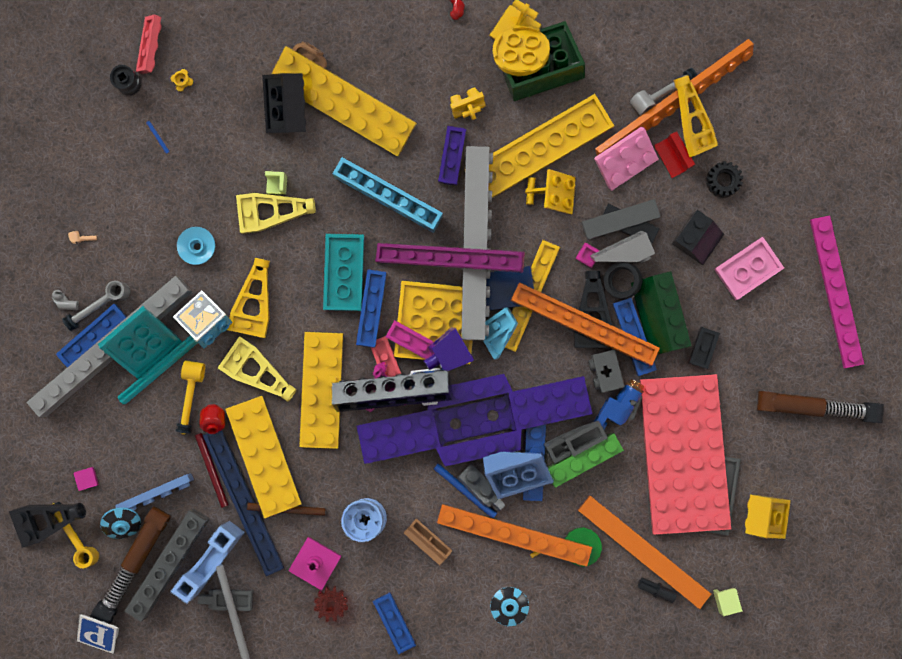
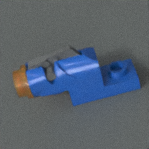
(624, 407)

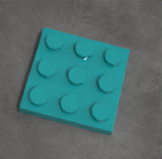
(140, 342)

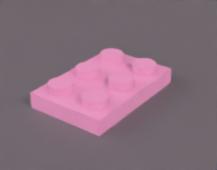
(626, 158)
(749, 268)

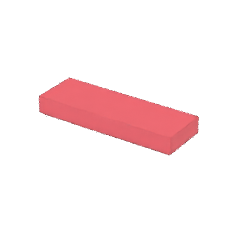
(384, 353)

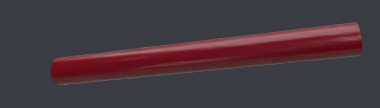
(211, 470)

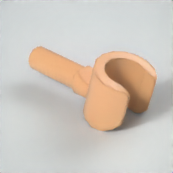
(75, 237)

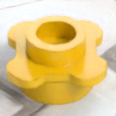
(183, 74)

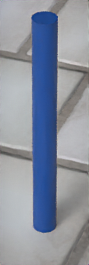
(458, 485)

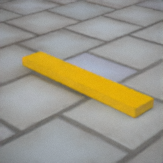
(540, 270)

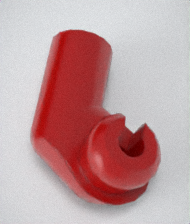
(458, 9)

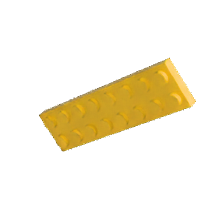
(348, 103)
(548, 143)

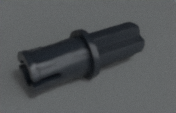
(657, 590)

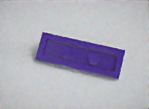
(452, 155)

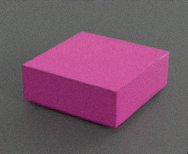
(584, 255)
(86, 478)

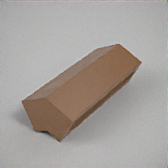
(427, 541)

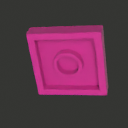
(315, 563)

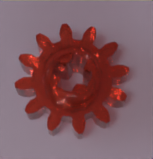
(330, 611)

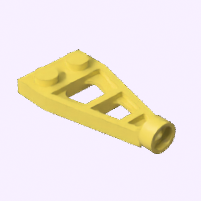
(249, 216)
(237, 358)

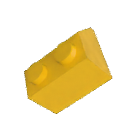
(767, 517)

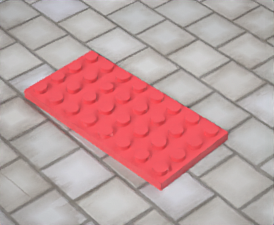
(685, 454)

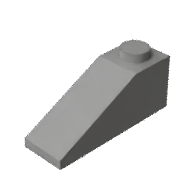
(631, 249)

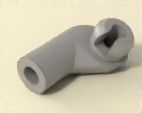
(62, 301)

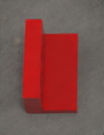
(674, 155)

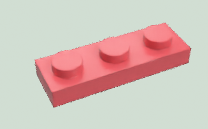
(148, 44)

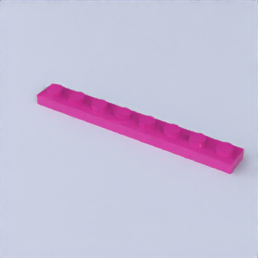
(836, 292)

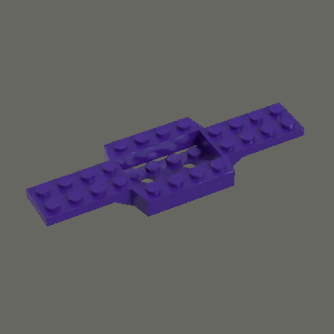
(515, 409)

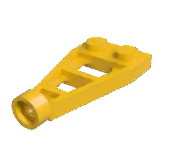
(702, 140)
(250, 324)

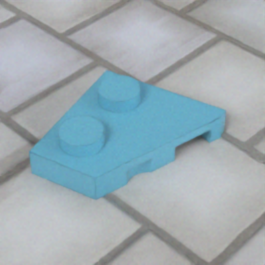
(500, 331)

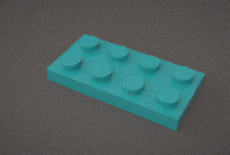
(343, 272)

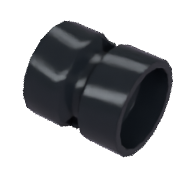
(125, 80)

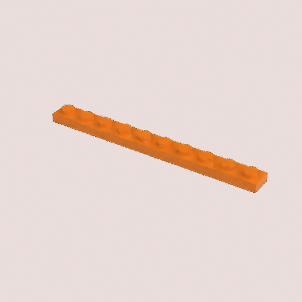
(671, 103)

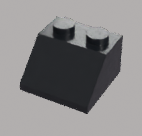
(698, 237)

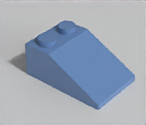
(515, 472)

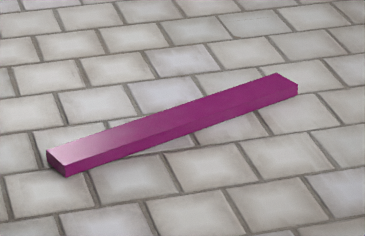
(450, 257)

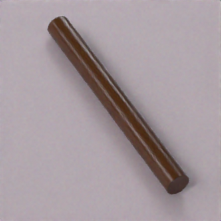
(296, 510)

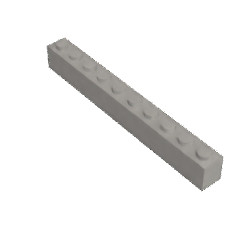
(475, 237)
(95, 359)

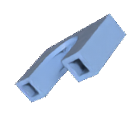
(220, 546)

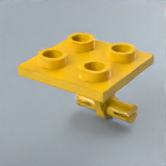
(515, 17)
(558, 191)

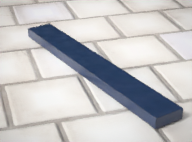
(240, 497)

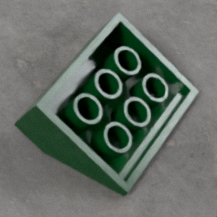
(563, 66)

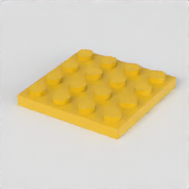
(430, 312)

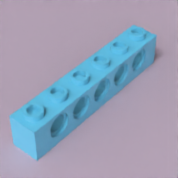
(387, 195)

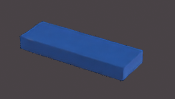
(394, 623)

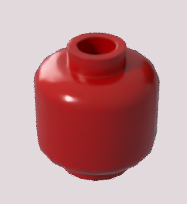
(212, 419)

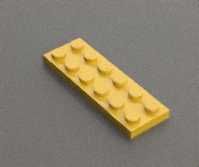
(320, 369)
(263, 457)

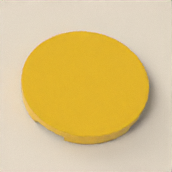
(521, 50)

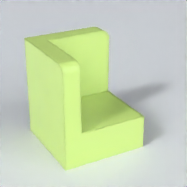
(276, 182)
(727, 601)

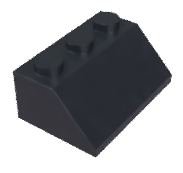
(284, 103)

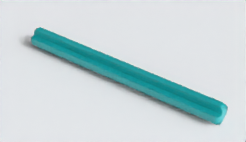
(157, 370)

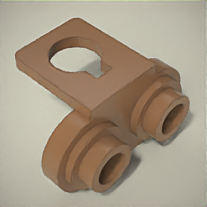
(311, 53)

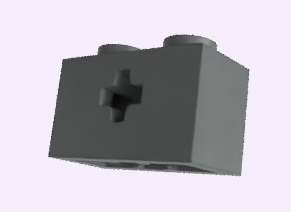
(613, 379)

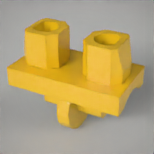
(469, 105)

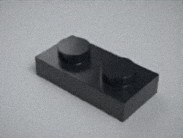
(704, 348)

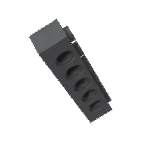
(167, 565)

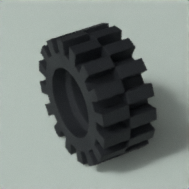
(734, 174)

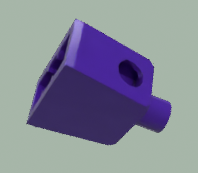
(448, 352)

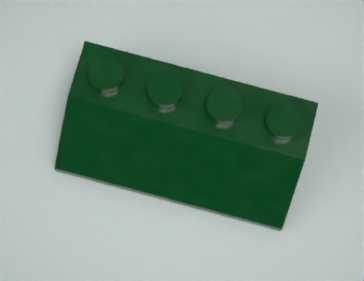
(662, 313)

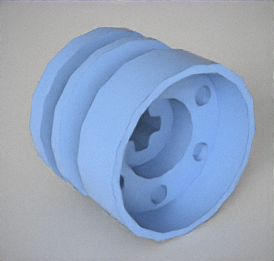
(358, 529)

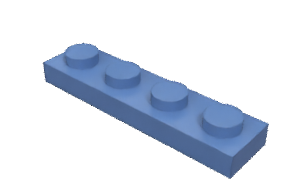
(163, 490)

